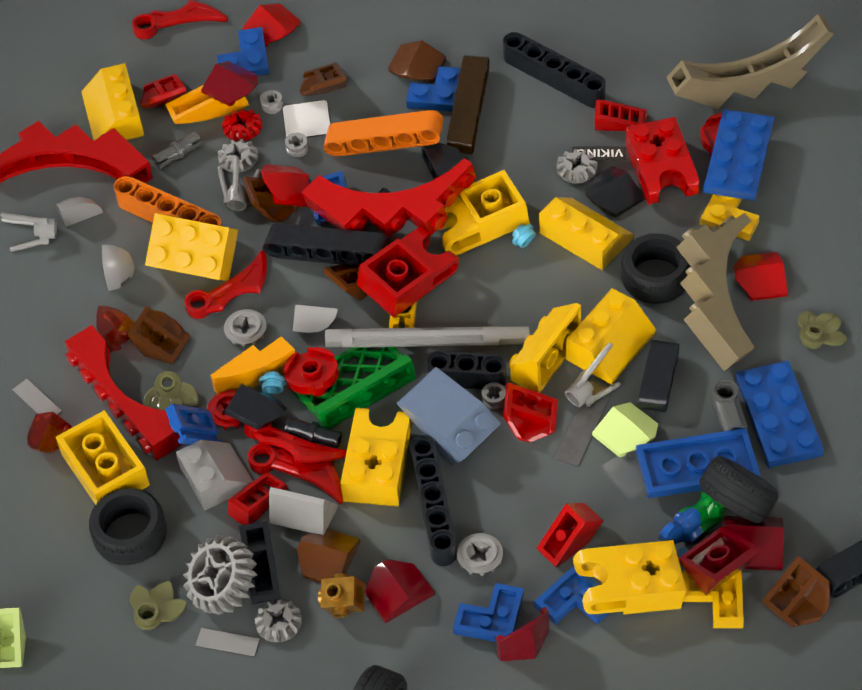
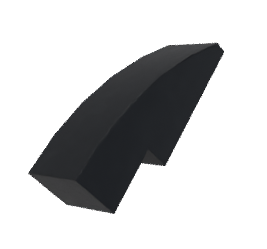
(258, 541)

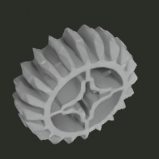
(226, 578)

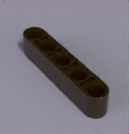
(468, 103)

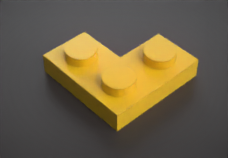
(723, 207)
(725, 599)

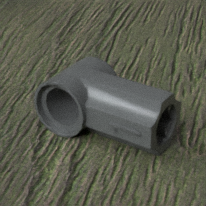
(728, 409)

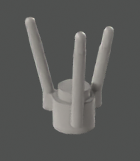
(236, 197)
(43, 227)
(581, 390)

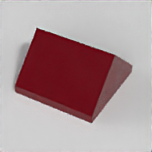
(766, 535)
(718, 559)

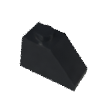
(440, 158)

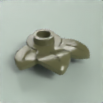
(820, 330)
(178, 393)
(156, 602)

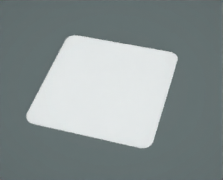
(307, 118)

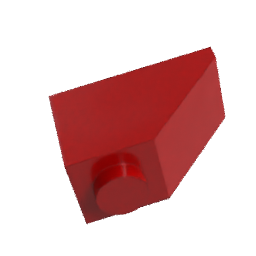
(569, 532)

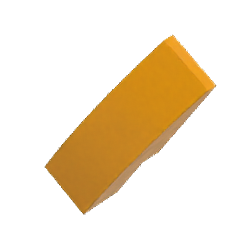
(199, 107)
(252, 365)

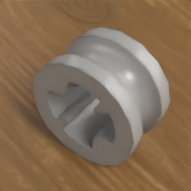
(271, 108)
(296, 138)
(493, 388)

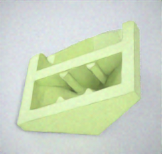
(625, 428)
(11, 638)

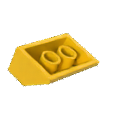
(112, 103)
(583, 231)
(615, 321)
(545, 349)

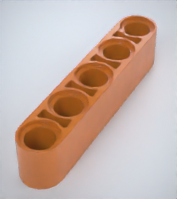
(383, 133)
(147, 200)

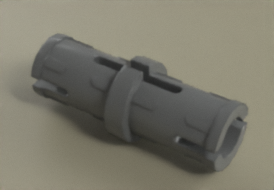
(177, 150)

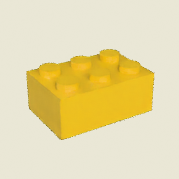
(191, 247)
(101, 457)

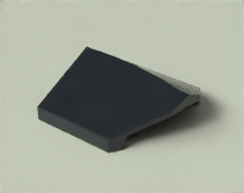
(613, 191)
(254, 407)

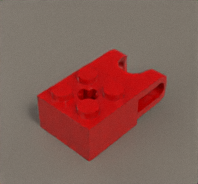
(660, 158)
(405, 272)

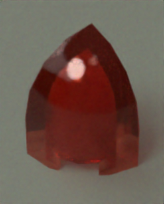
(113, 326)
(44, 432)

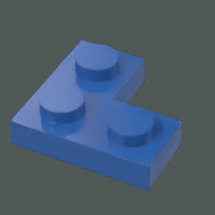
(252, 53)
(437, 96)
(566, 595)
(492, 621)

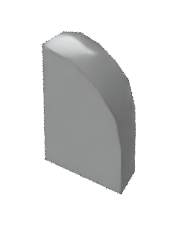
(77, 209)
(117, 266)
(312, 318)

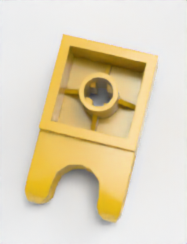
(483, 213)
(376, 460)
(632, 578)

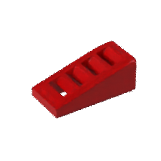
(606, 110)
(246, 512)

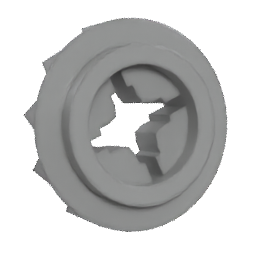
(248, 153)
(582, 172)
(236, 322)
(482, 543)
(281, 630)

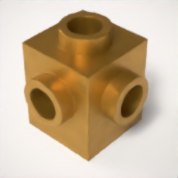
(342, 595)

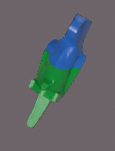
(693, 521)

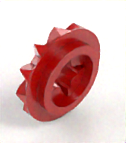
(236, 131)
(216, 408)

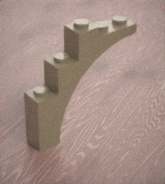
(750, 76)
(712, 313)

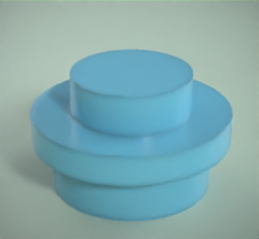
(523, 235)
(272, 383)

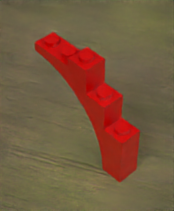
(73, 148)
(389, 211)

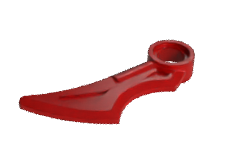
(191, 12)
(248, 281)
(300, 449)
(319, 474)

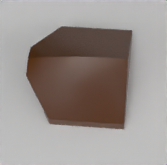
(417, 61)
(322, 80)
(262, 200)
(346, 278)
(158, 335)
(326, 554)
(799, 594)

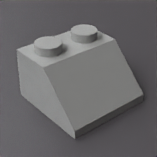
(212, 471)

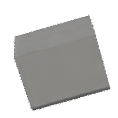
(300, 511)

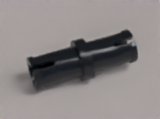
(313, 432)

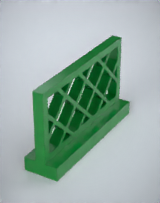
(361, 392)

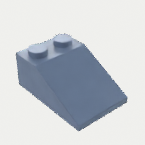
(448, 415)

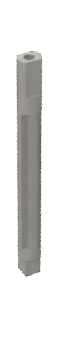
(426, 337)

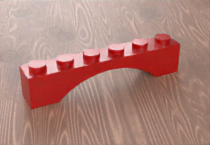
(149, 425)

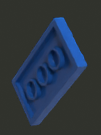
(739, 155)
(779, 414)
(679, 463)

